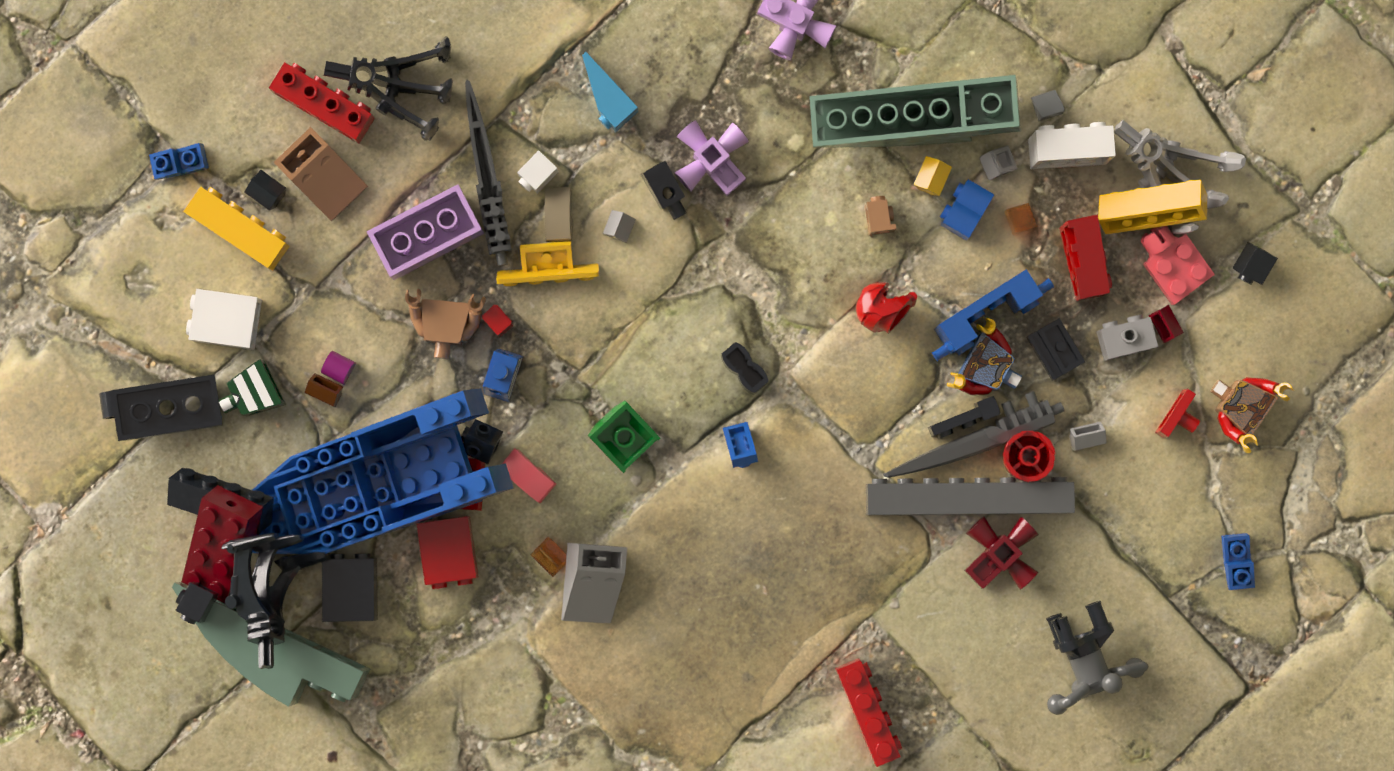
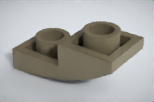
(558, 214)

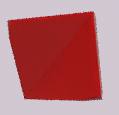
(497, 320)

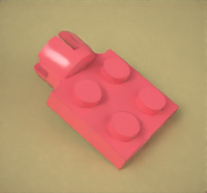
(1174, 263)

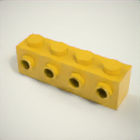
(1153, 207)
(237, 228)

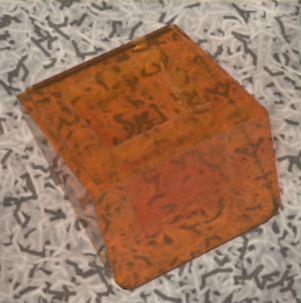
(1020, 218)

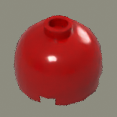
(1029, 456)

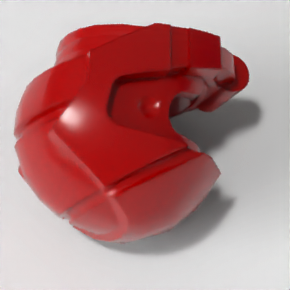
(879, 312)

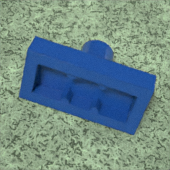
(740, 445)

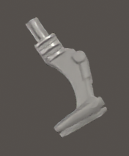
(1165, 167)

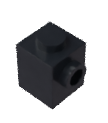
(1254, 264)
(195, 602)

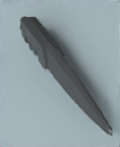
(488, 189)
(1032, 418)

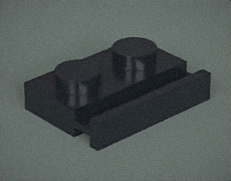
(1055, 349)

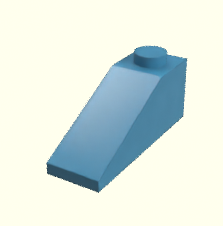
(612, 103)

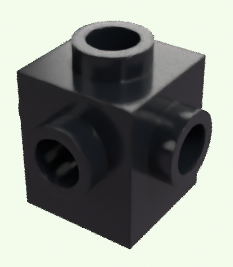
(481, 441)

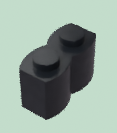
(749, 374)

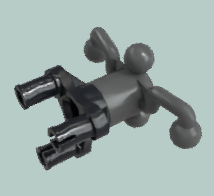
(1087, 659)

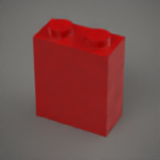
(447, 552)

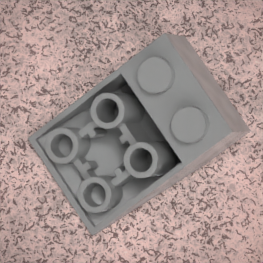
(592, 582)

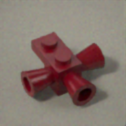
(1001, 553)

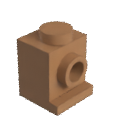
(879, 216)

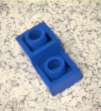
(179, 161)
(1237, 561)

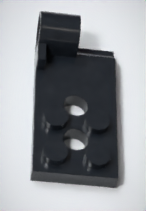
(139, 414)

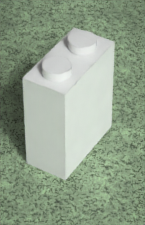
(224, 319)

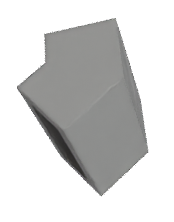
(1087, 436)

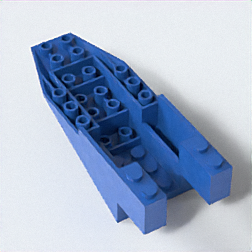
(381, 478)

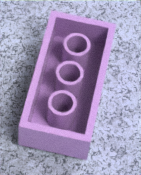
(425, 232)

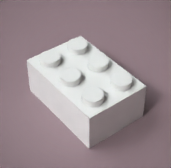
(1071, 146)

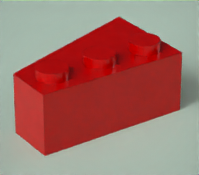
(1086, 257)

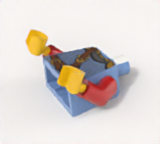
(987, 364)

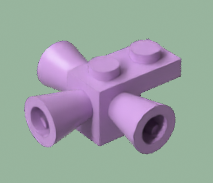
(794, 22)
(712, 158)

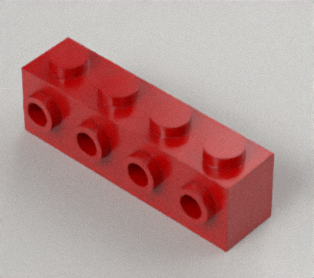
(321, 102)
(867, 712)

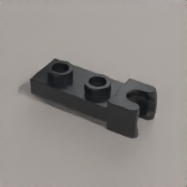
(983, 409)

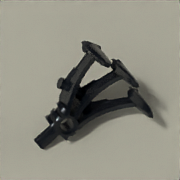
(394, 84)
(251, 593)

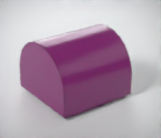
(337, 367)

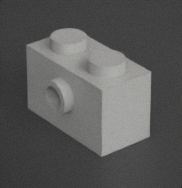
(1126, 338)

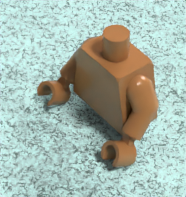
(444, 321)

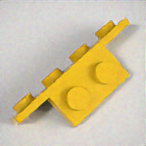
(546, 263)

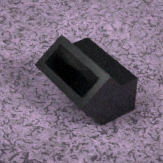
(265, 190)

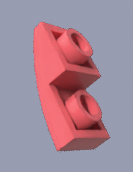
(528, 476)

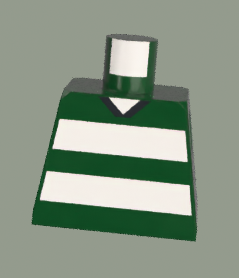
(252, 391)

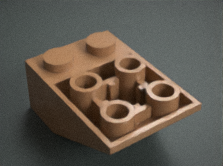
(320, 174)

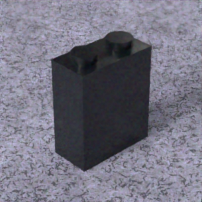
(349, 588)

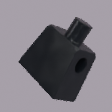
(659, 178)

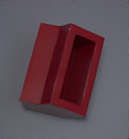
(1170, 322)

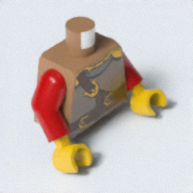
(1245, 406)

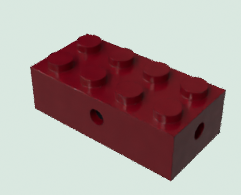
(219, 520)

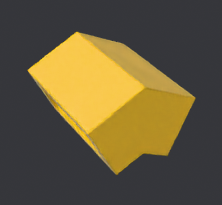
(932, 176)

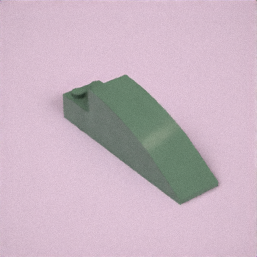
(916, 114)
(296, 660)

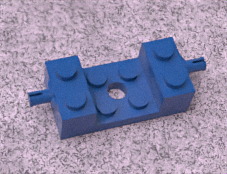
(1019, 293)

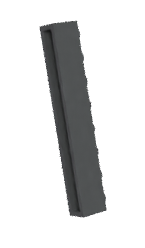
(969, 498)

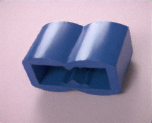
(966, 210)

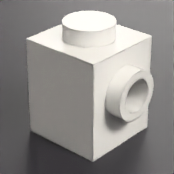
(537, 172)

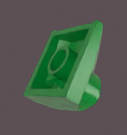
(623, 435)

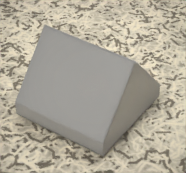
(619, 226)

